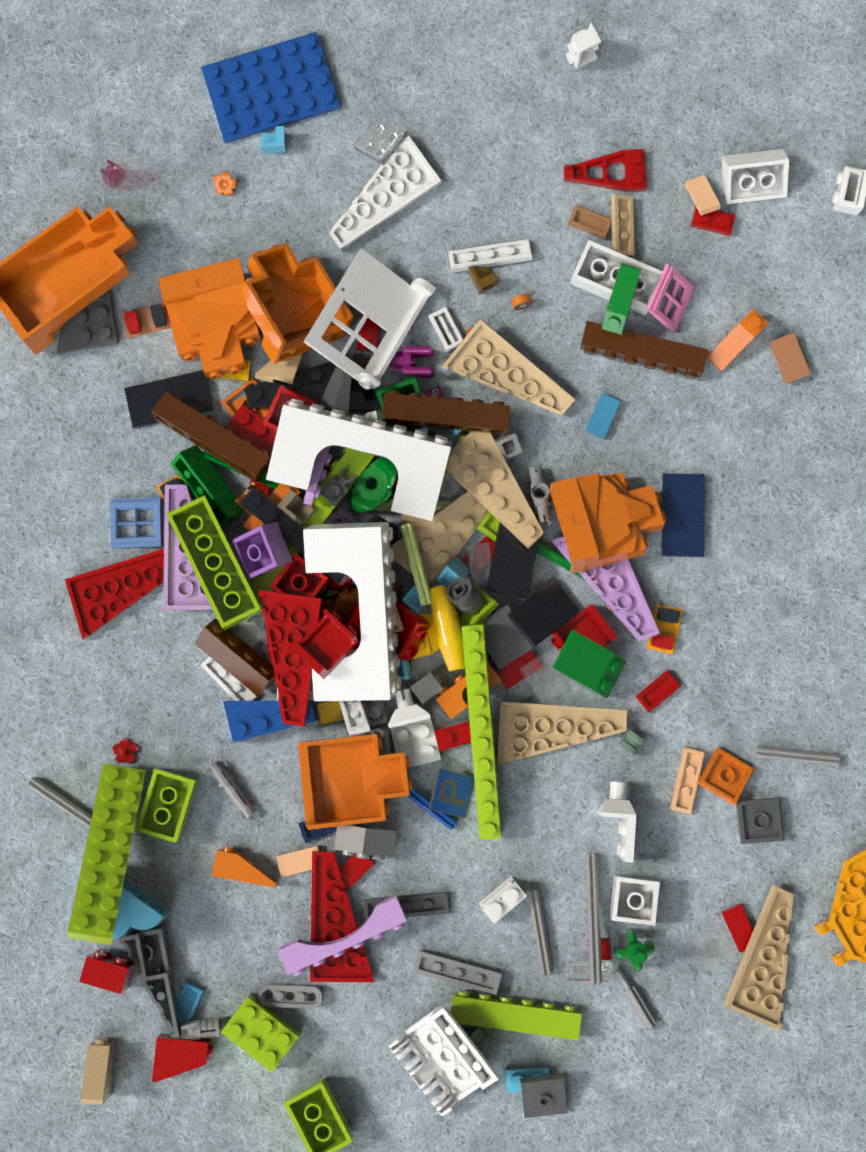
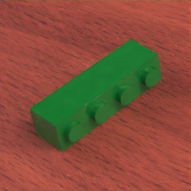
(205, 480)

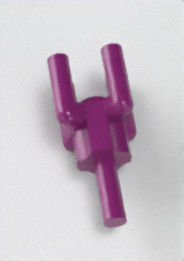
(406, 361)

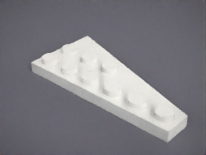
(389, 191)

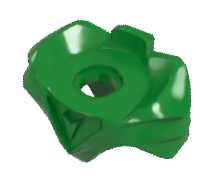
(364, 499)

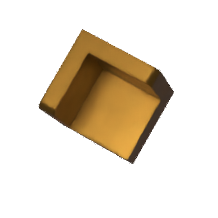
(482, 278)

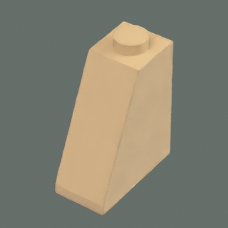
(98, 1072)

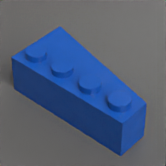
(258, 718)

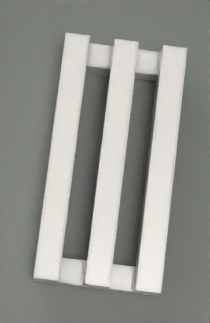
(438, 314)

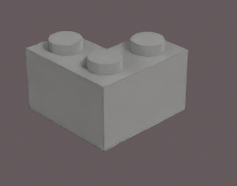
(365, 841)

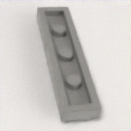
(457, 972)

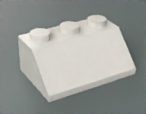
(755, 176)

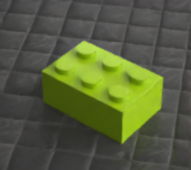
(167, 805)
(261, 1033)
(318, 1118)

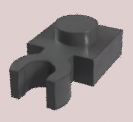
(335, 489)

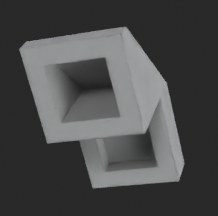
(507, 444)

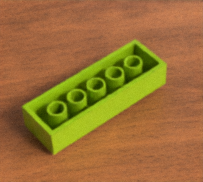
(214, 563)

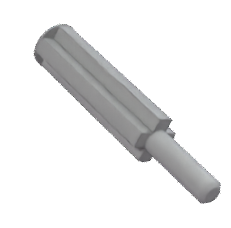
(637, 1002)

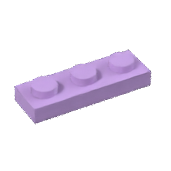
(318, 476)

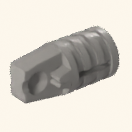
(201, 1029)

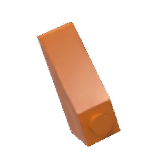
(737, 340)
(237, 867)

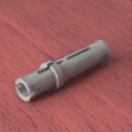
(229, 786)

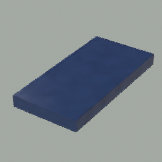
(684, 511)

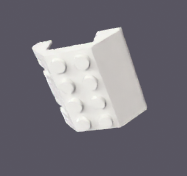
(444, 1056)

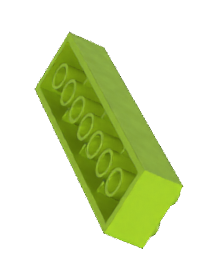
(106, 854)

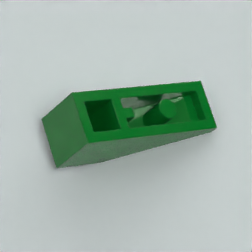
(621, 298)

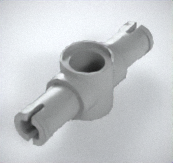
(542, 504)

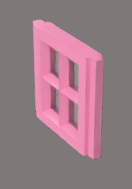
(670, 298)

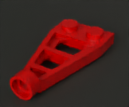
(633, 170)

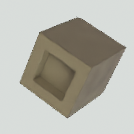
(295, 508)

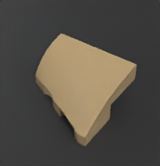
(283, 371)

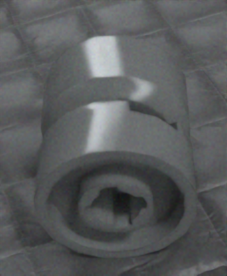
(465, 596)

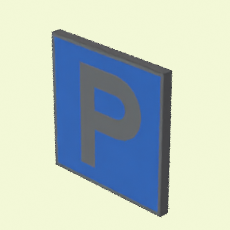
(451, 793)

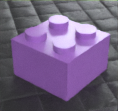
(261, 550)

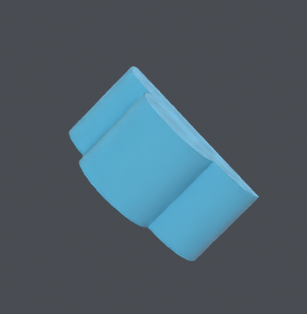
(137, 911)

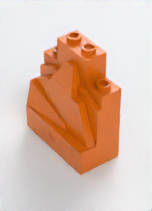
(288, 300)
(211, 316)
(604, 519)
(349, 779)

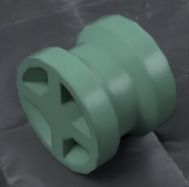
(632, 742)
(479, 1038)

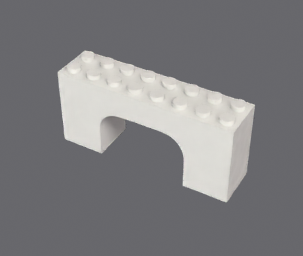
(309, 429)
(366, 557)

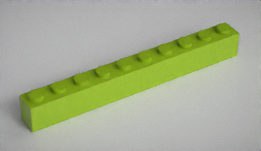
(355, 462)
(482, 731)

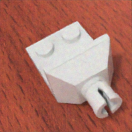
(413, 731)
(619, 807)

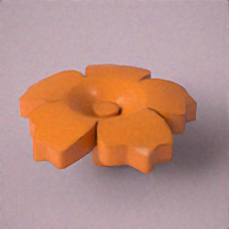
(224, 183)

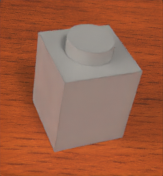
(427, 687)

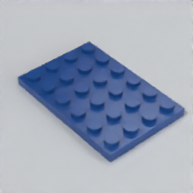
(270, 87)

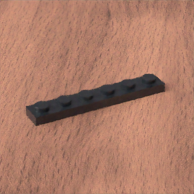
(290, 529)

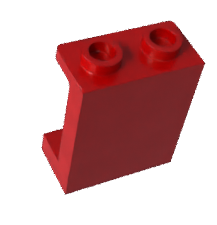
(587, 623)
(415, 631)
(326, 644)

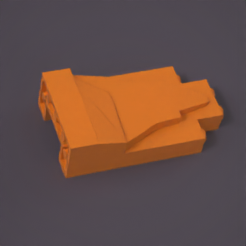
(63, 272)

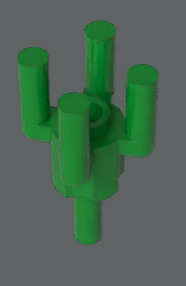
(634, 950)

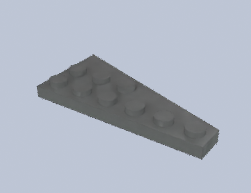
(89, 328)

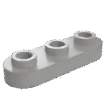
(281, 1000)

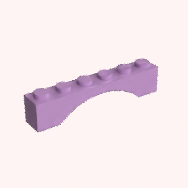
(302, 953)

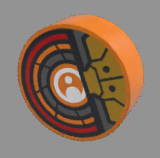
(522, 301)

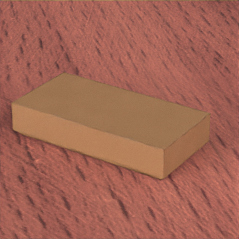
(590, 222)

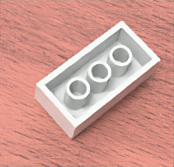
(599, 270)

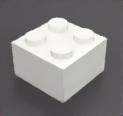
(634, 900)

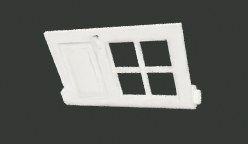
(381, 298)

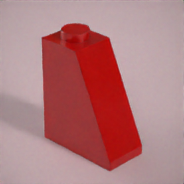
(179, 1055)

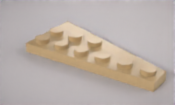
(498, 364)
(486, 476)
(443, 536)
(542, 728)
(763, 968)

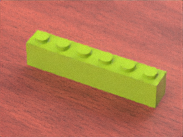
(516, 1016)

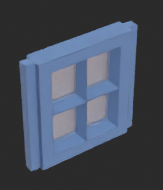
(136, 522)

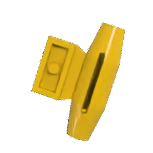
(444, 631)

